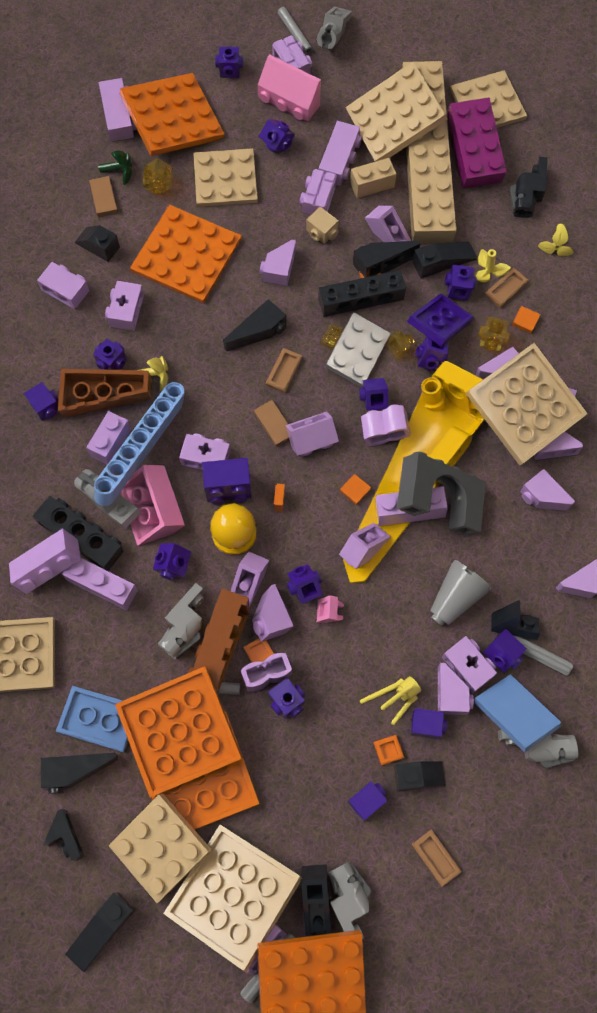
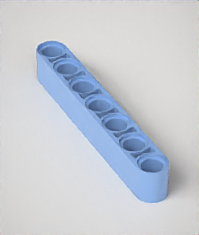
(147, 431)

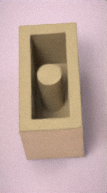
(373, 178)

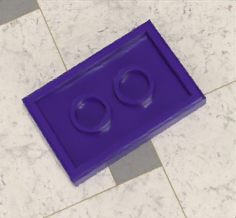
(440, 319)

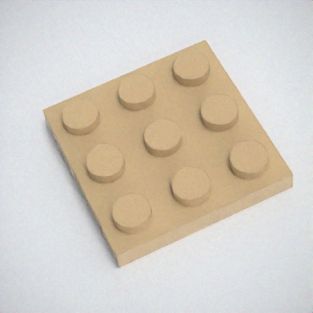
(503, 98)
(225, 177)
(27, 654)
(159, 847)

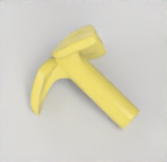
(559, 239)
(487, 260)
(159, 368)

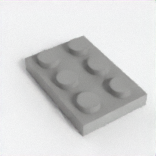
(357, 349)

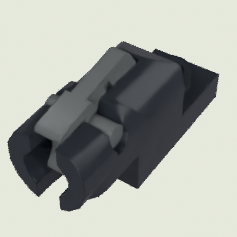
(529, 190)

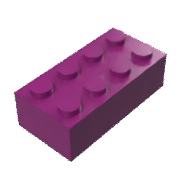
(476, 143)

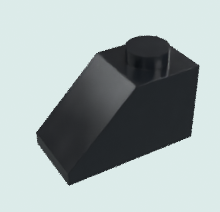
(99, 242)
(419, 775)

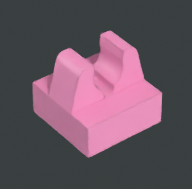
(327, 609)

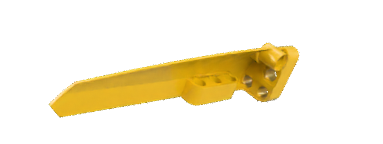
(441, 429)

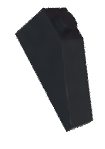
(383, 256)
(441, 257)
(259, 326)
(67, 771)
(315, 900)
(100, 930)

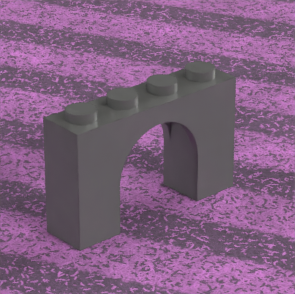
(464, 490)

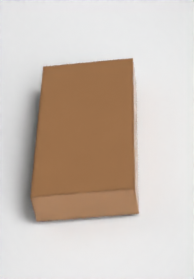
(103, 196)
(506, 287)
(284, 370)
(272, 422)
(436, 858)

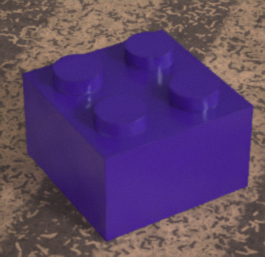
(226, 480)

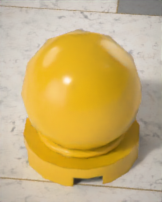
(233, 529)

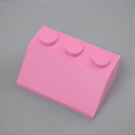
(289, 88)
(154, 497)

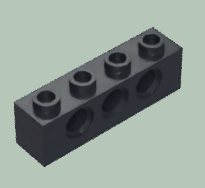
(361, 293)
(54, 509)

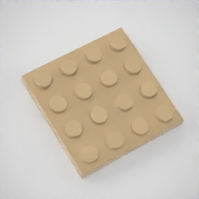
(396, 113)
(526, 403)
(233, 897)

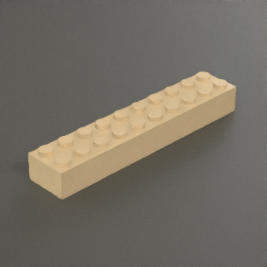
(430, 171)

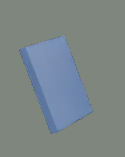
(517, 713)
(93, 719)

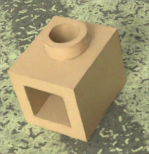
(322, 226)

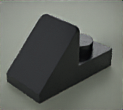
(517, 624)
(63, 829)

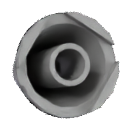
(458, 593)

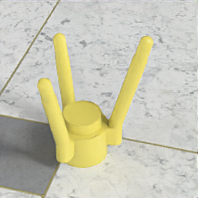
(406, 690)

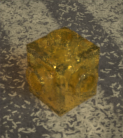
(157, 176)
(494, 334)

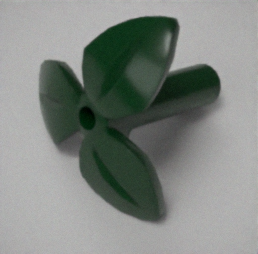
(123, 162)

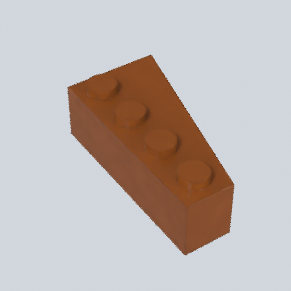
(97, 390)
(222, 635)

